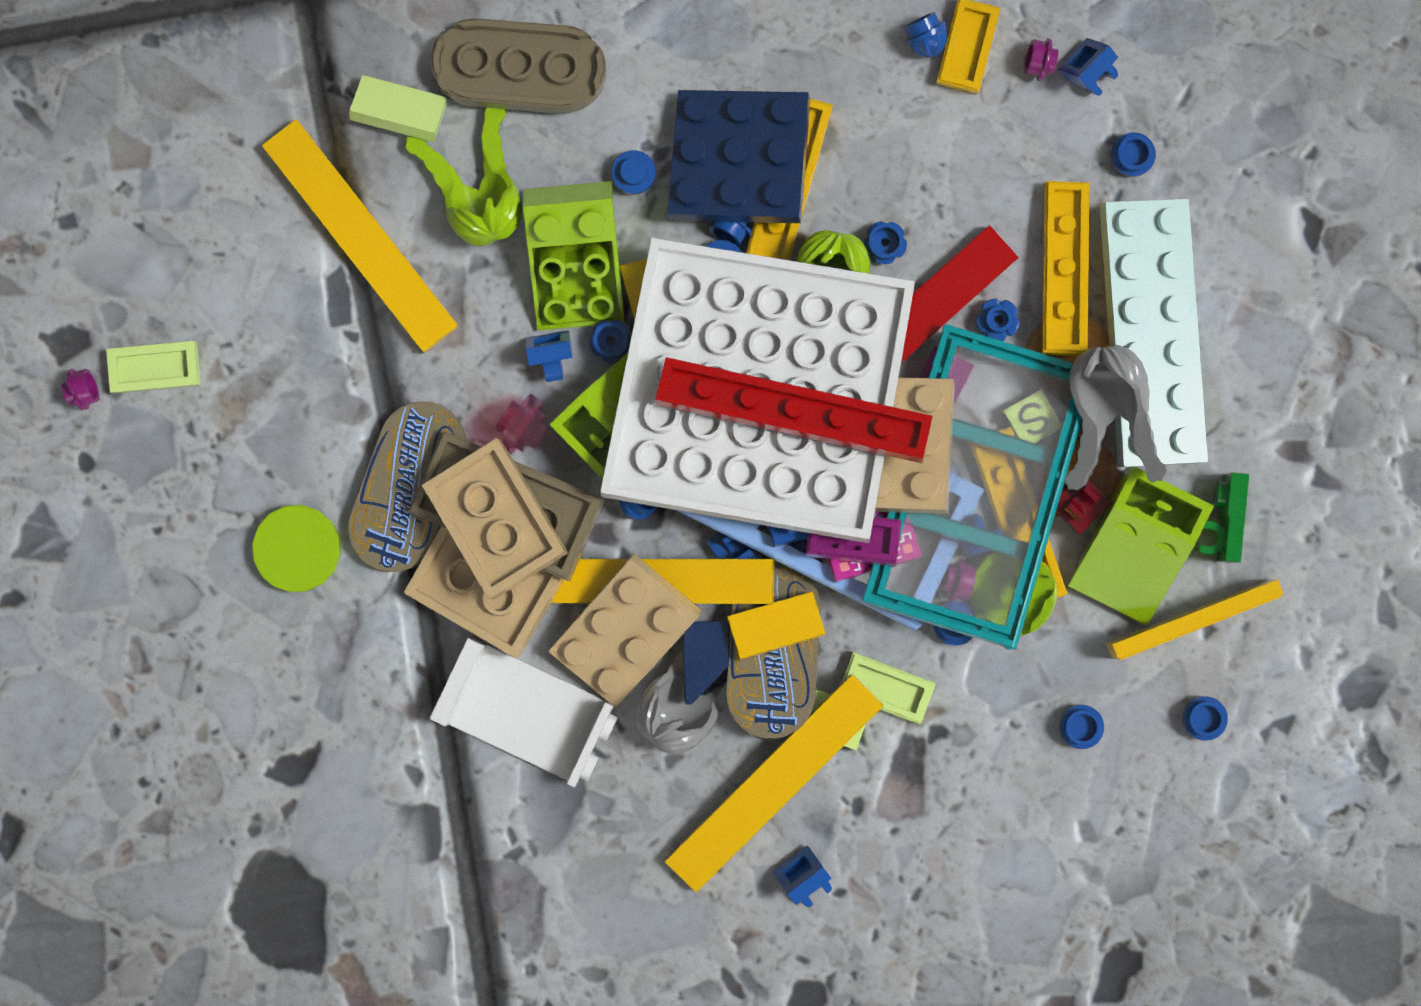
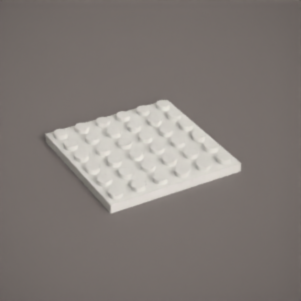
(773, 323)

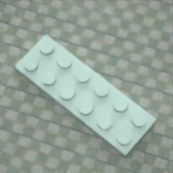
(1156, 318)

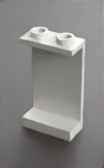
(524, 711)

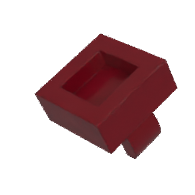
(1081, 506)

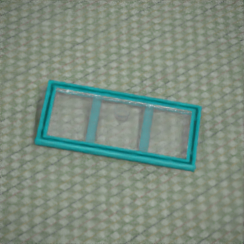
(1006, 478)

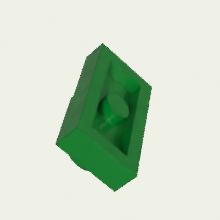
(1231, 498)

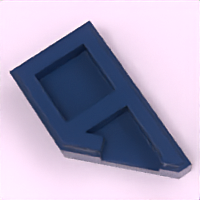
(704, 656)

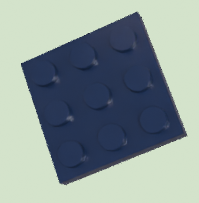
(739, 156)

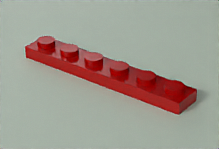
(794, 410)

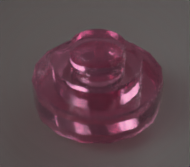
(522, 425)

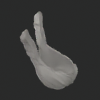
(1109, 384)
(666, 718)

